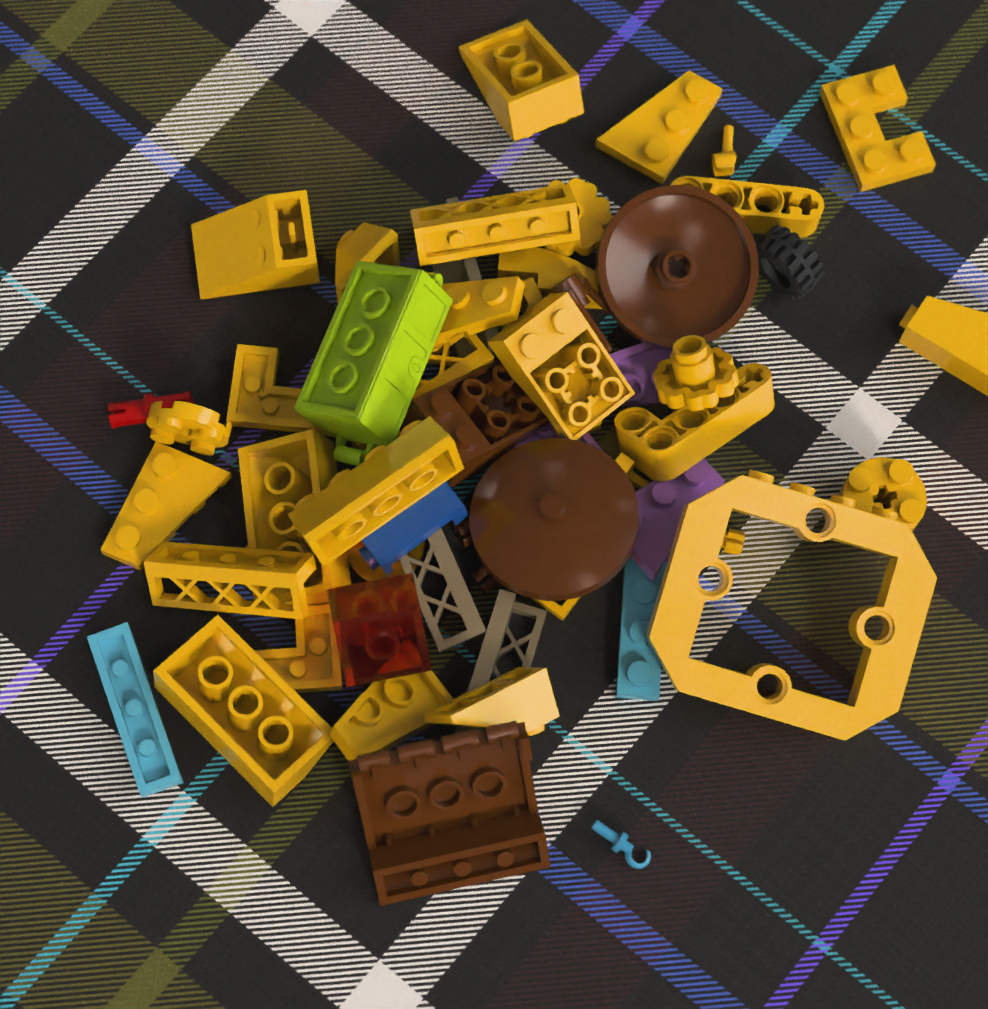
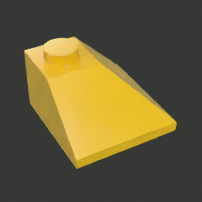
(365, 244)

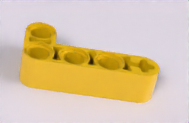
(747, 195)
(686, 437)

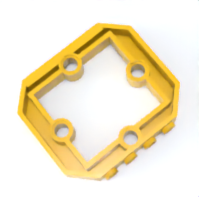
(883, 661)

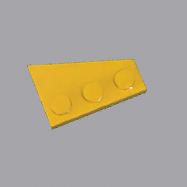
(662, 127)
(160, 501)
(388, 713)

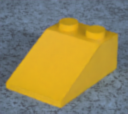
(523, 80)

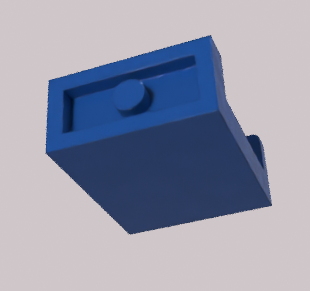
(412, 528)

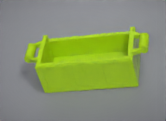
(373, 356)

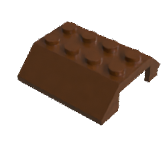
(450, 812)

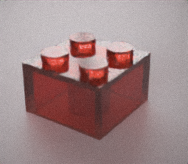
(379, 629)

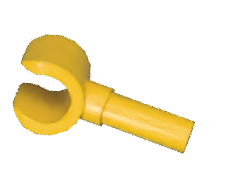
(724, 162)

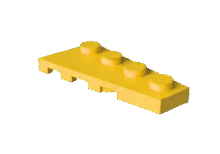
(481, 305)

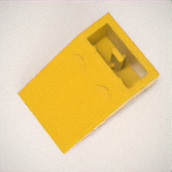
(256, 247)
(562, 365)

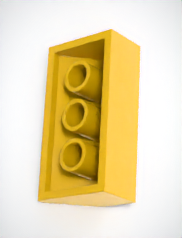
(272, 482)
(376, 489)
(244, 709)

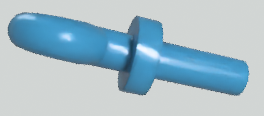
(620, 842)

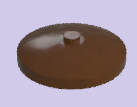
(676, 266)
(554, 519)

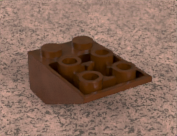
(482, 414)

